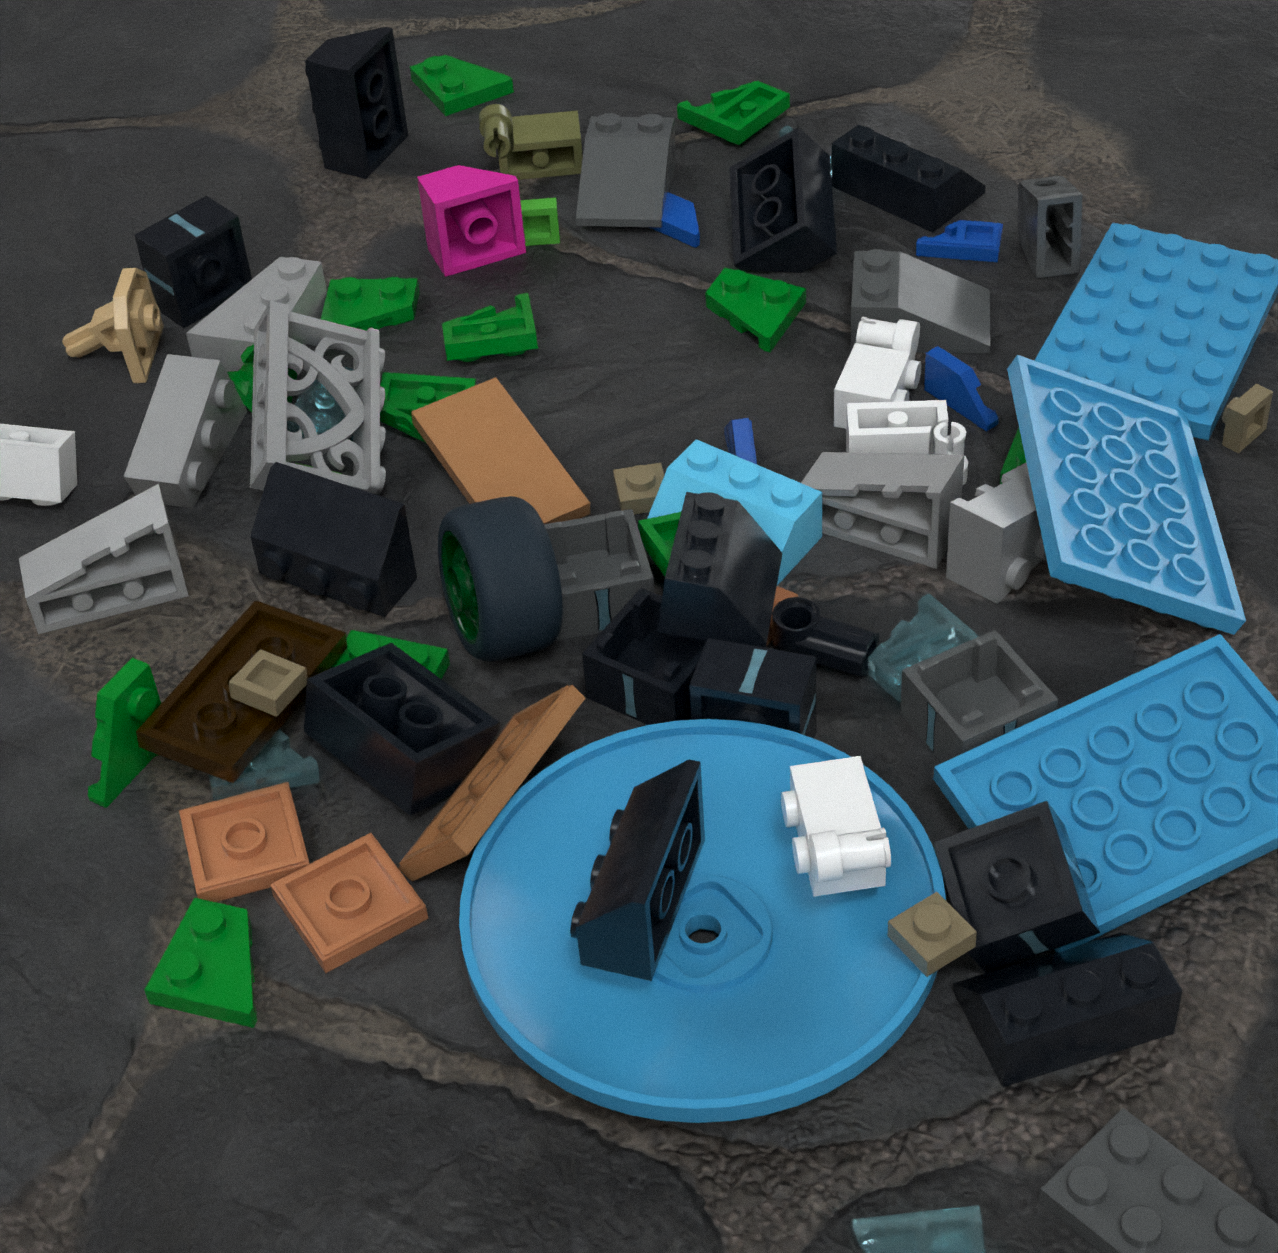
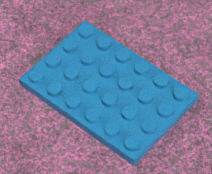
(1165, 320)
(1122, 497)
(1150, 776)

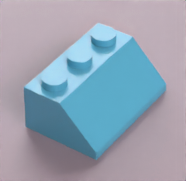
(780, 505)

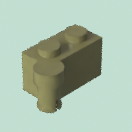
(532, 143)

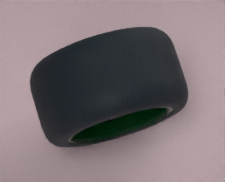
(500, 578)

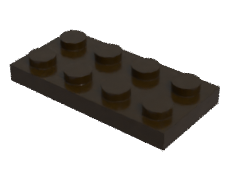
(217, 733)

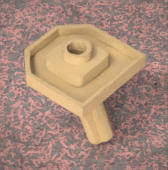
(125, 324)

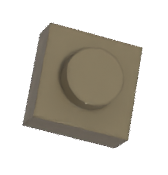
(1246, 417)
(638, 486)
(268, 682)
(931, 934)

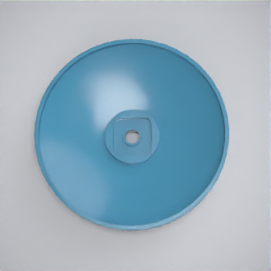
(728, 1027)

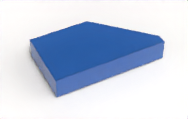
(680, 220)
(964, 241)
(956, 383)
(740, 439)

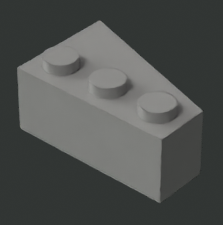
(231, 326)
(185, 429)
(889, 500)
(995, 537)
(105, 566)

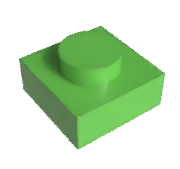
(540, 221)

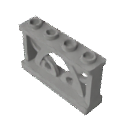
(357, 392)

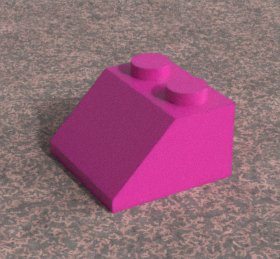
(471, 217)

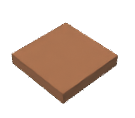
(243, 842)
(349, 902)

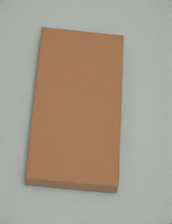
(498, 452)
(490, 784)

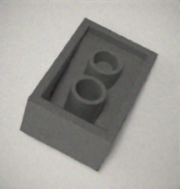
(626, 170)
(898, 286)

